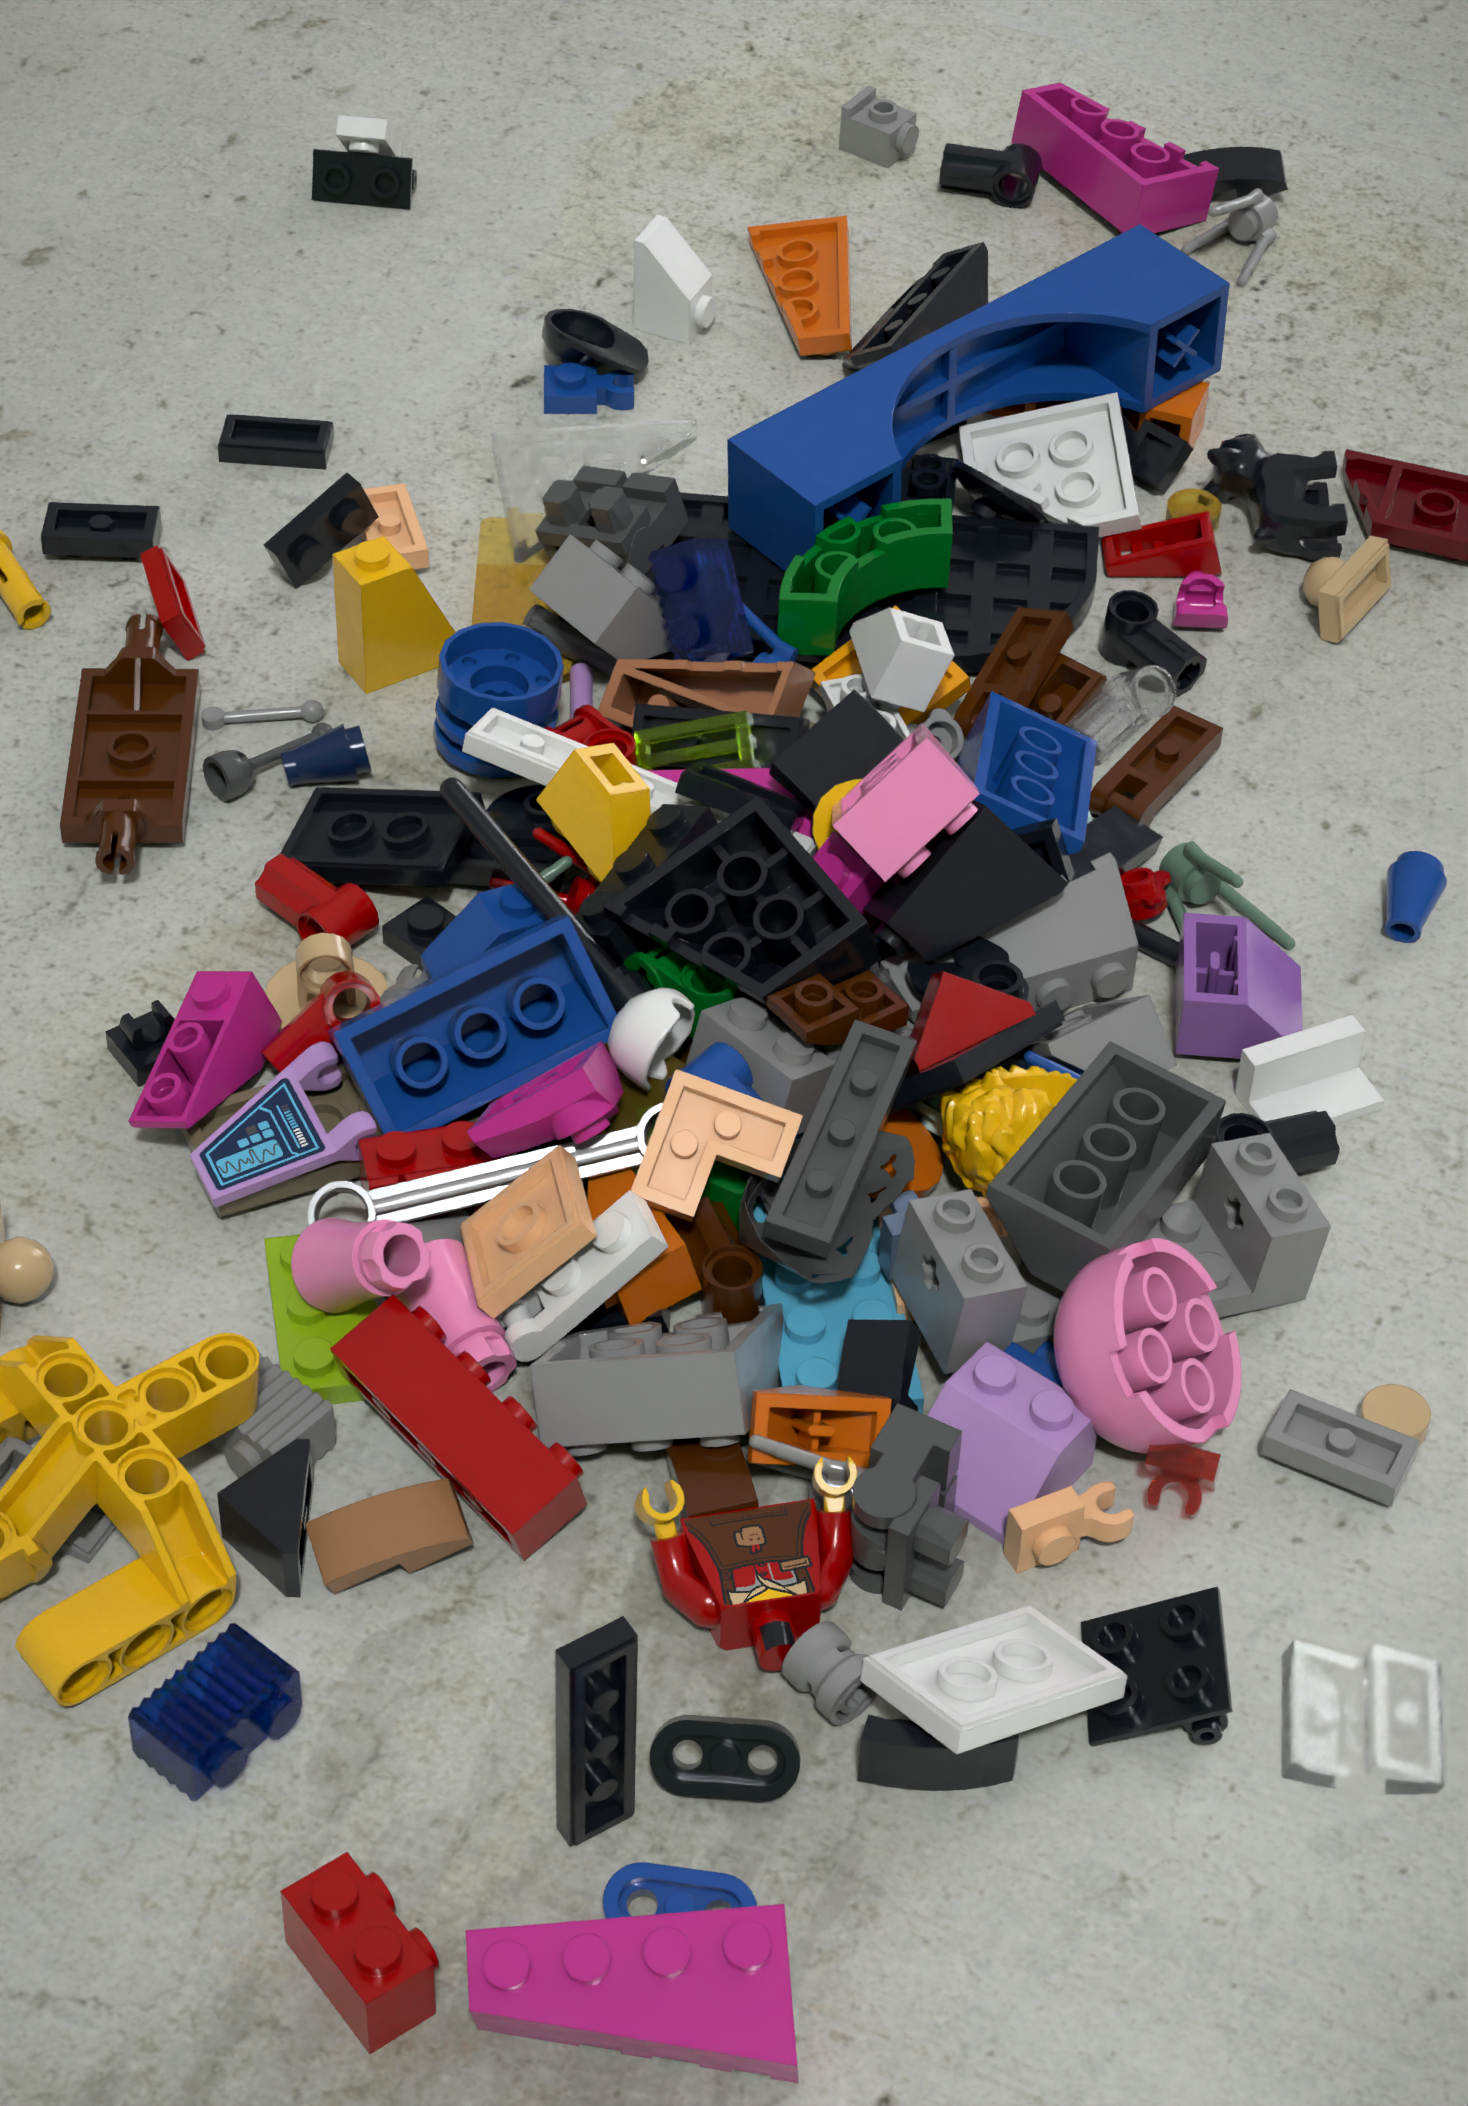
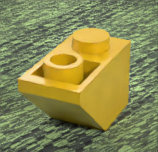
(597, 805)

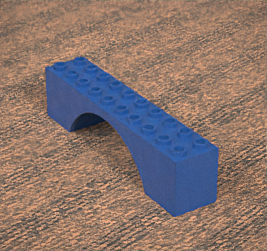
(1105, 323)

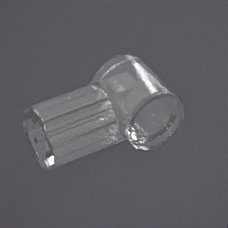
(1118, 712)

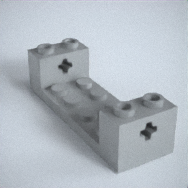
(1246, 1227)

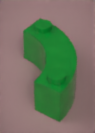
(861, 564)

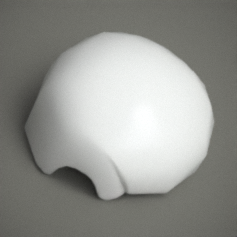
(649, 1032)

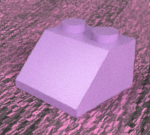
(1016, 1437)

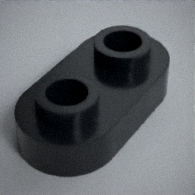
(725, 1761)

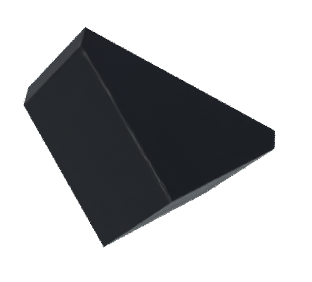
(267, 1515)

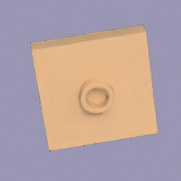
(527, 1231)

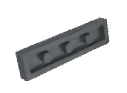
(839, 1139)

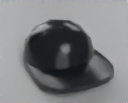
(591, 341)

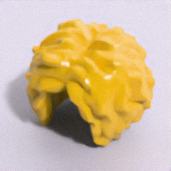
(994, 1118)

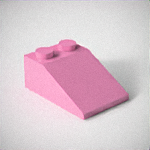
(905, 805)

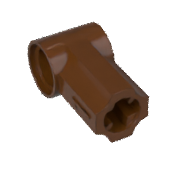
(725, 1268)

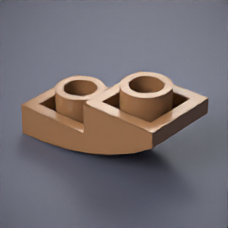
(388, 1529)

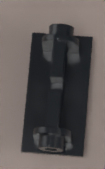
(363, 178)

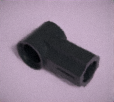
(990, 172)
(1138, 639)
(1304, 1138)

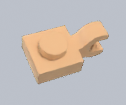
(1052, 1525)

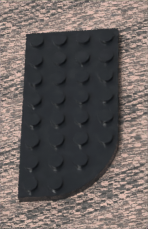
(991, 574)

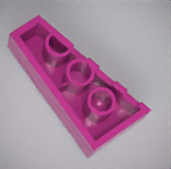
(1112, 162)
(645, 1985)

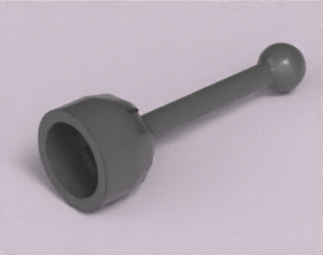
(232, 773)

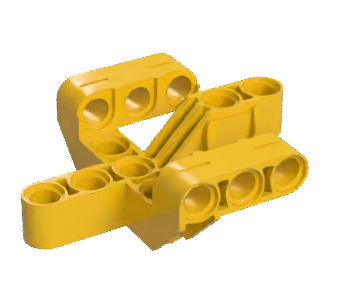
(108, 1451)

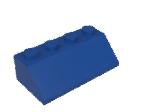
(1030, 768)
(476, 1029)

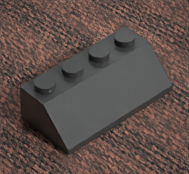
(1103, 1164)

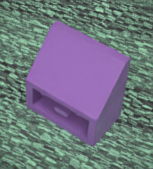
(1232, 987)

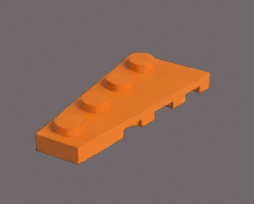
(809, 280)

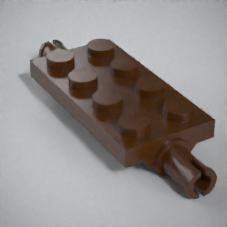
(131, 751)

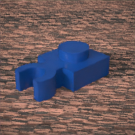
(579, 389)

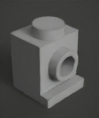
(877, 129)

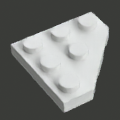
(1062, 461)

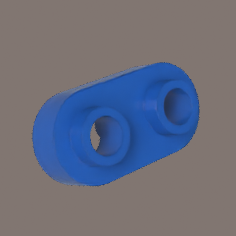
(673, 1889)

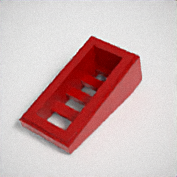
(1164, 549)

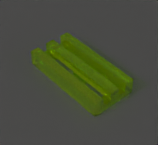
(744, 743)

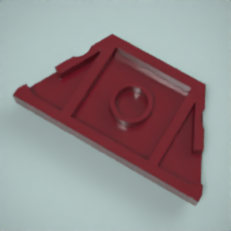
(1410, 503)

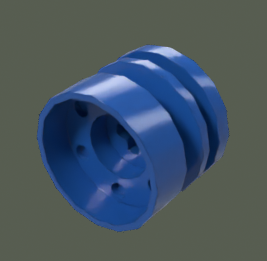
(497, 669)

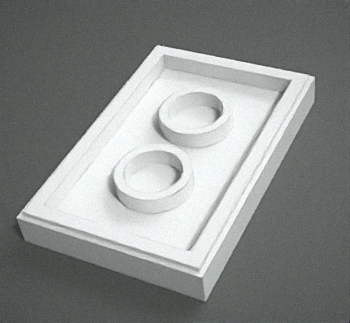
(993, 1678)

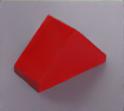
(960, 1015)

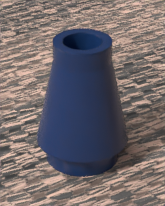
(328, 758)

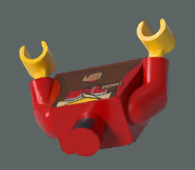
(755, 1570)

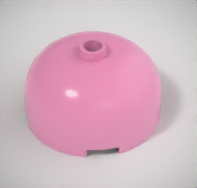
(1147, 1348)

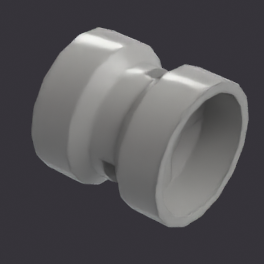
(829, 1669)

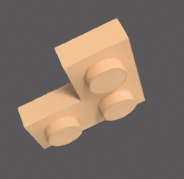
(705, 1125)

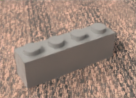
(1066, 947)

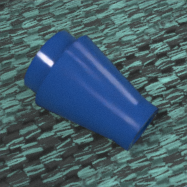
(1412, 892)

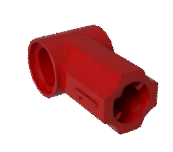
(314, 902)
(316, 1018)

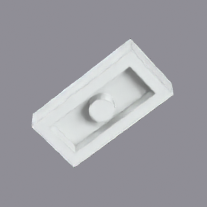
(368, 136)

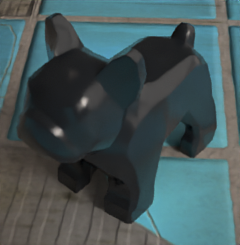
(1283, 507)

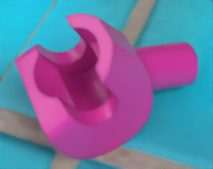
(1200, 602)

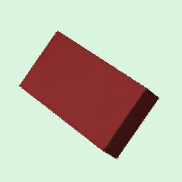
(173, 602)

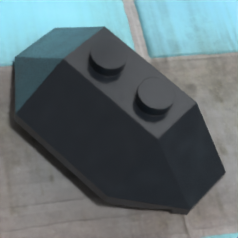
(945, 293)

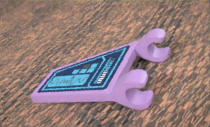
(279, 1132)

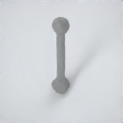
(215, 718)

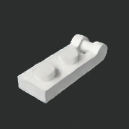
(623, 1247)

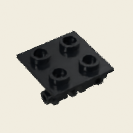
(1172, 1668)

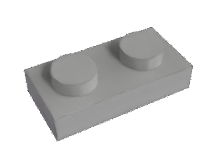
(1340, 1447)

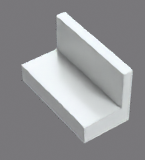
(1308, 1074)

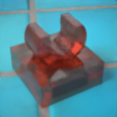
(1181, 1467)

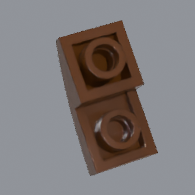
(826, 1012)
(711, 1477)

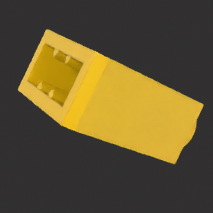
(384, 616)

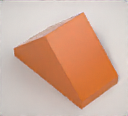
(818, 1421)

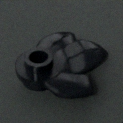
(977, 962)

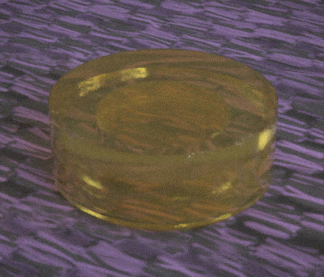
(1194, 501)

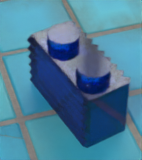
(701, 600)
(216, 1712)

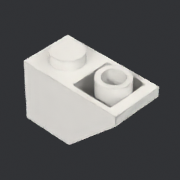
(901, 657)

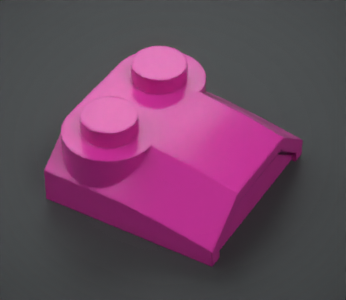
(559, 1103)

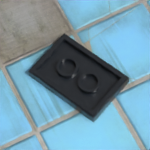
(379, 836)
(977, 1058)

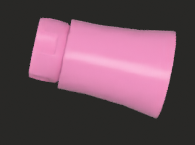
(352, 1262)
(451, 1301)

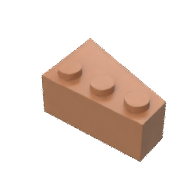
(721, 686)

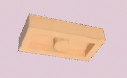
(397, 523)

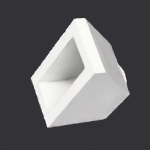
(670, 285)

